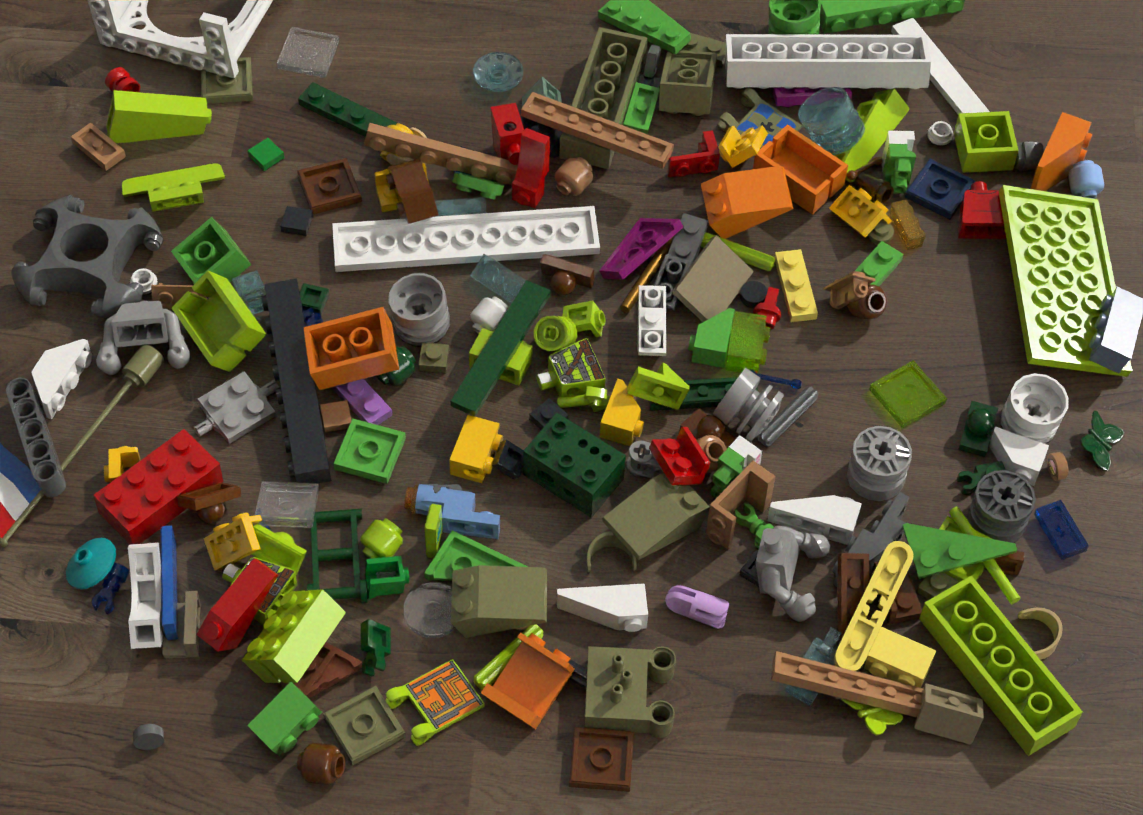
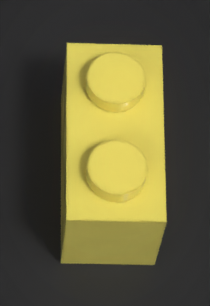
(899, 658)

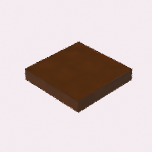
(329, 186)
(601, 759)

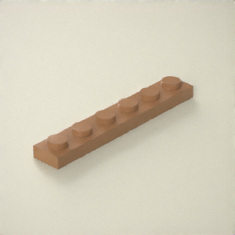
(597, 130)
(440, 154)
(846, 684)

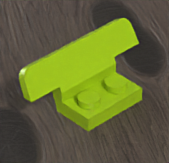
(173, 187)

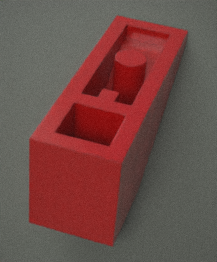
(237, 607)

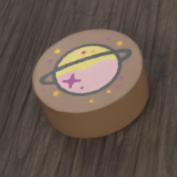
(1057, 466)

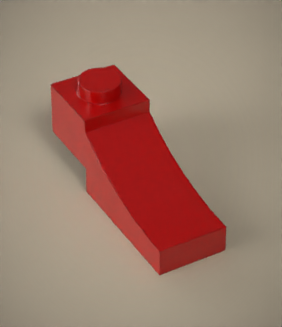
(531, 169)

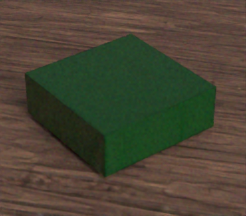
(314, 297)

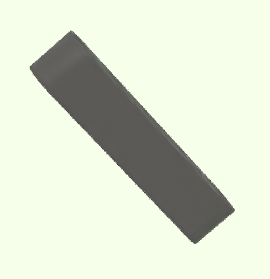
(35, 437)

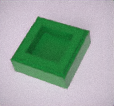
(266, 154)

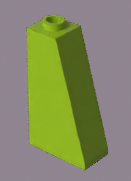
(155, 116)

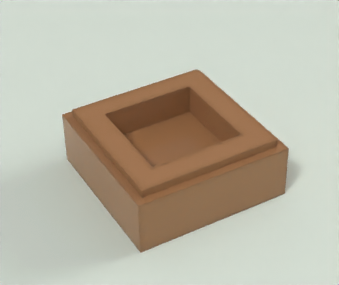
(335, 416)

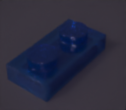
(1061, 530)

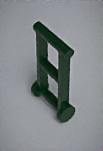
(359, 589)

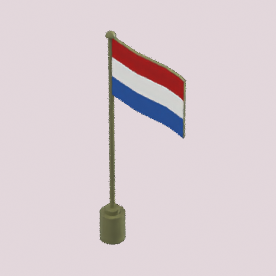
(17, 485)

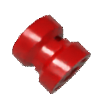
(120, 80)

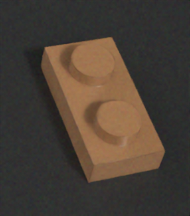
(98, 146)

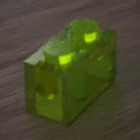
(746, 342)

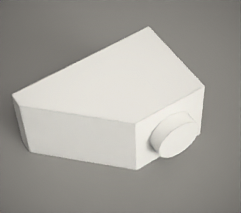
(1018, 453)

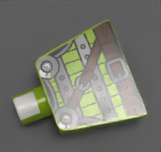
(572, 370)
(283, 584)

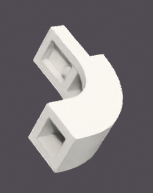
(146, 604)

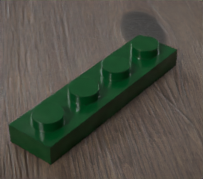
(341, 109)

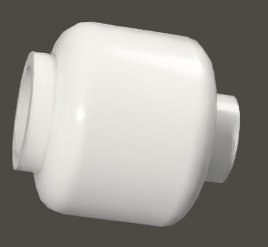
(488, 314)

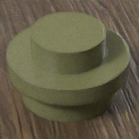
(882, 232)

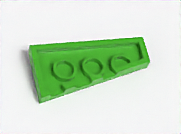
(646, 20)

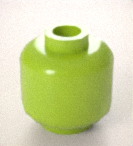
(381, 539)

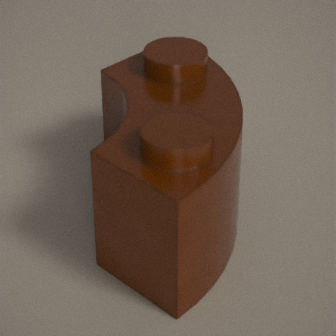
(412, 191)

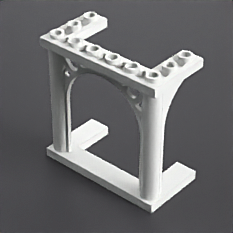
(222, 41)

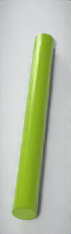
(991, 565)

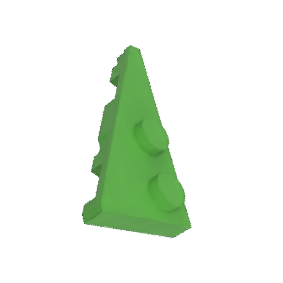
(944, 550)
(461, 553)

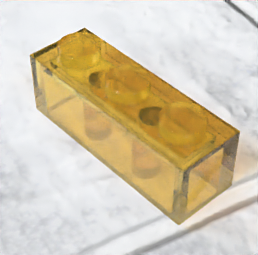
(907, 224)

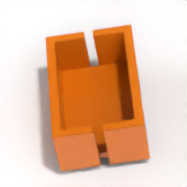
(808, 168)

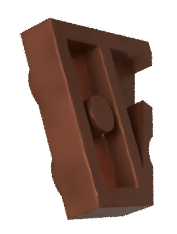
(327, 669)

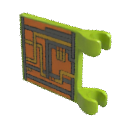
(440, 698)

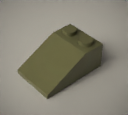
(687, 82)
(656, 516)
(497, 598)

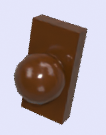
(566, 274)
(703, 425)
(209, 500)

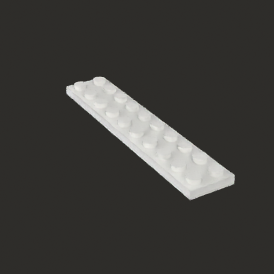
(465, 238)

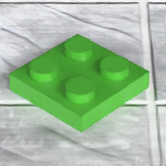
(369, 451)

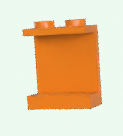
(530, 680)

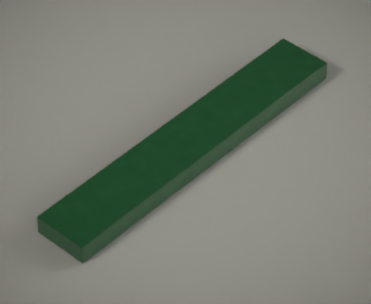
(500, 348)

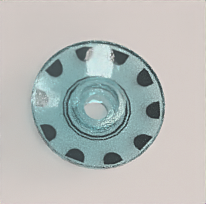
(498, 71)

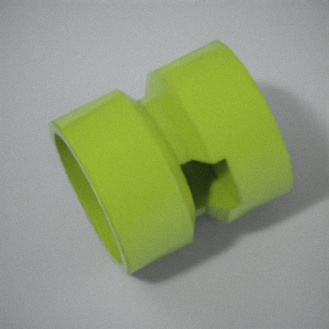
(555, 333)

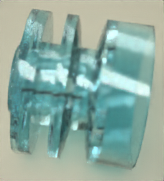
(831, 120)

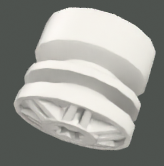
(1035, 407)

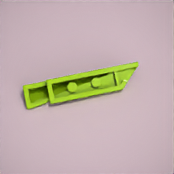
(879, 117)

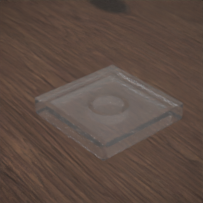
(308, 52)
(287, 504)

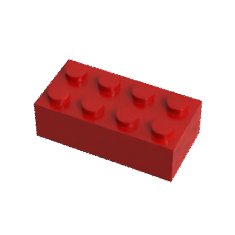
(147, 492)

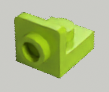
(586, 317)

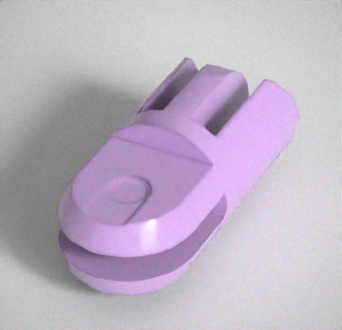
(697, 605)

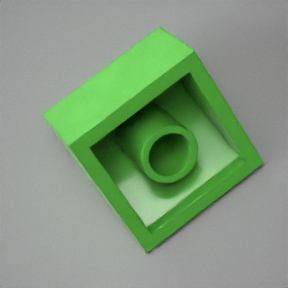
(210, 250)

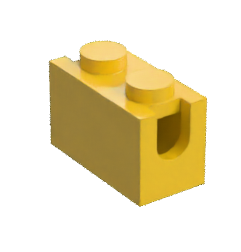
(475, 449)

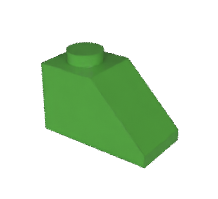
(712, 339)

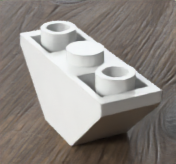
(651, 321)
(59, 373)

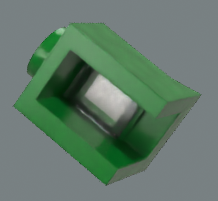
(385, 576)

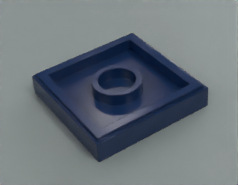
(939, 189)

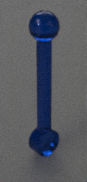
(795, 383)

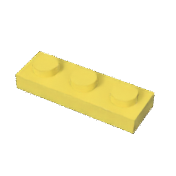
(796, 285)

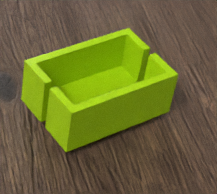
(221, 324)
(293, 636)

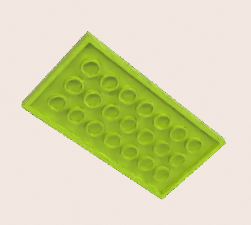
(1058, 274)

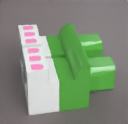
(898, 159)
(733, 462)

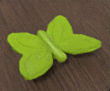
(875, 717)

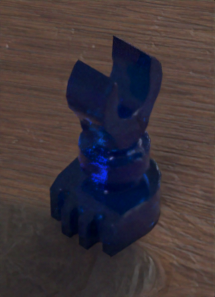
(117, 575)

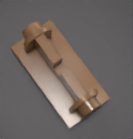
(848, 289)
(170, 294)

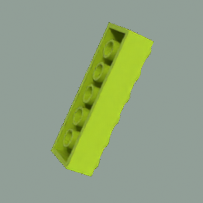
(1000, 665)

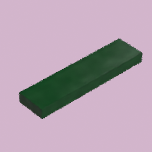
(701, 394)

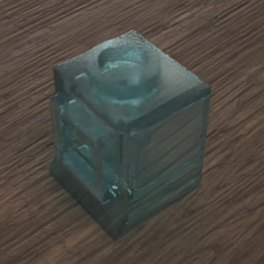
(250, 290)

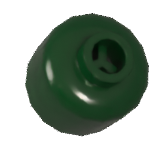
(406, 368)

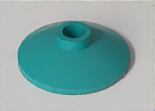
(90, 563)

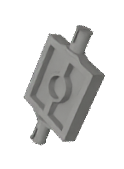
(236, 407)

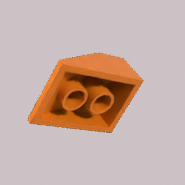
(1062, 151)
(745, 199)

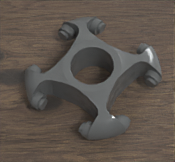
(95, 277)

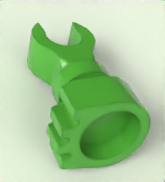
(751, 521)

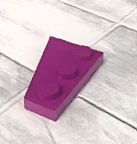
(639, 245)

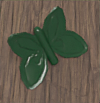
(1098, 440)

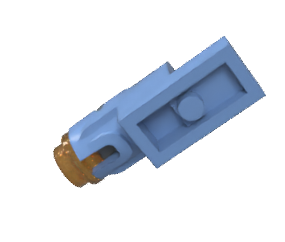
(457, 509)

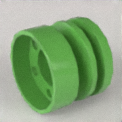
(794, 17)

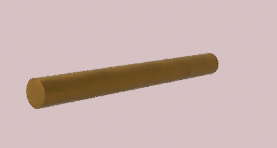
(646, 276)

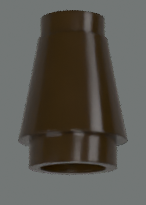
(875, 187)

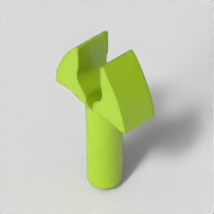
(594, 397)

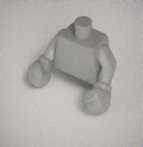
(140, 325)
(777, 565)

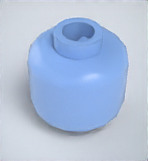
(1086, 179)

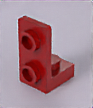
(704, 161)

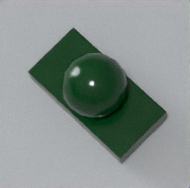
(978, 428)

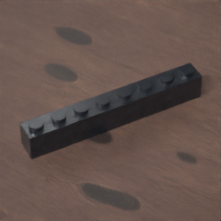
(297, 386)

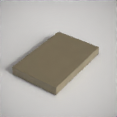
(712, 280)

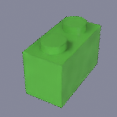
(285, 719)

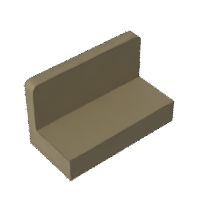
(188, 625)
(949, 714)

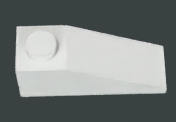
(824, 515)
(613, 606)

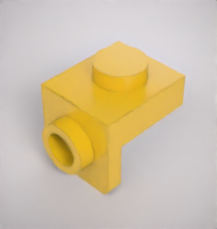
(118, 460)

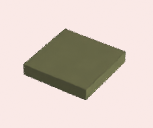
(227, 89)
(364, 725)

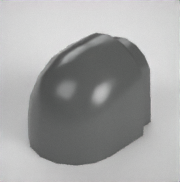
(1028, 156)

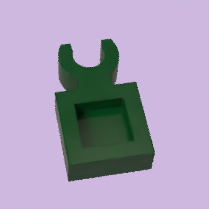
(979, 472)

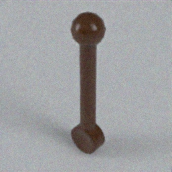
(851, 175)

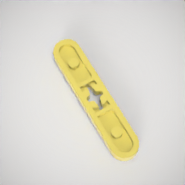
(885, 582)

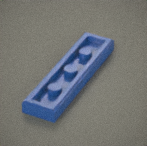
(169, 583)

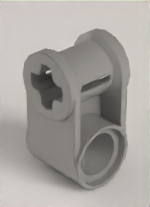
(649, 466)

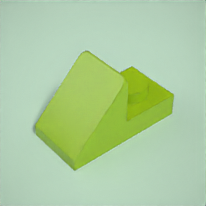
(659, 387)

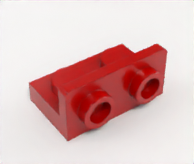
(681, 458)

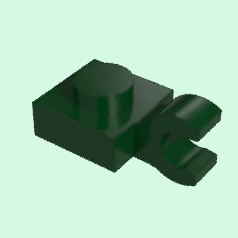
(377, 644)

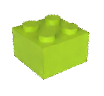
(985, 141)

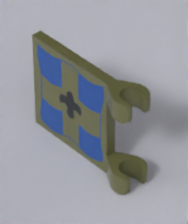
(759, 115)

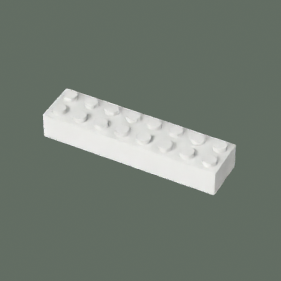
(827, 61)

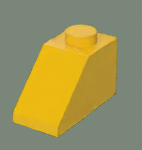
(622, 417)

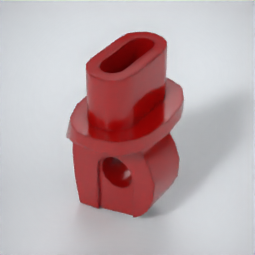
(769, 308)

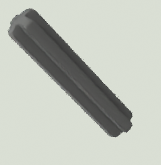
(788, 416)

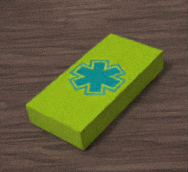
(433, 530)

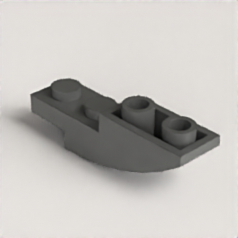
(681, 255)
(881, 533)

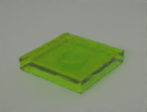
(908, 394)

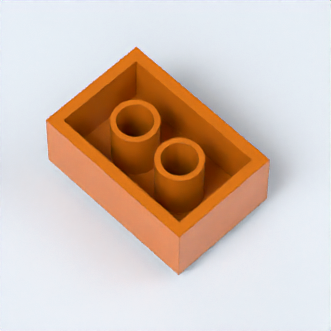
(351, 348)

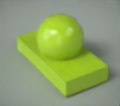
(278, 548)

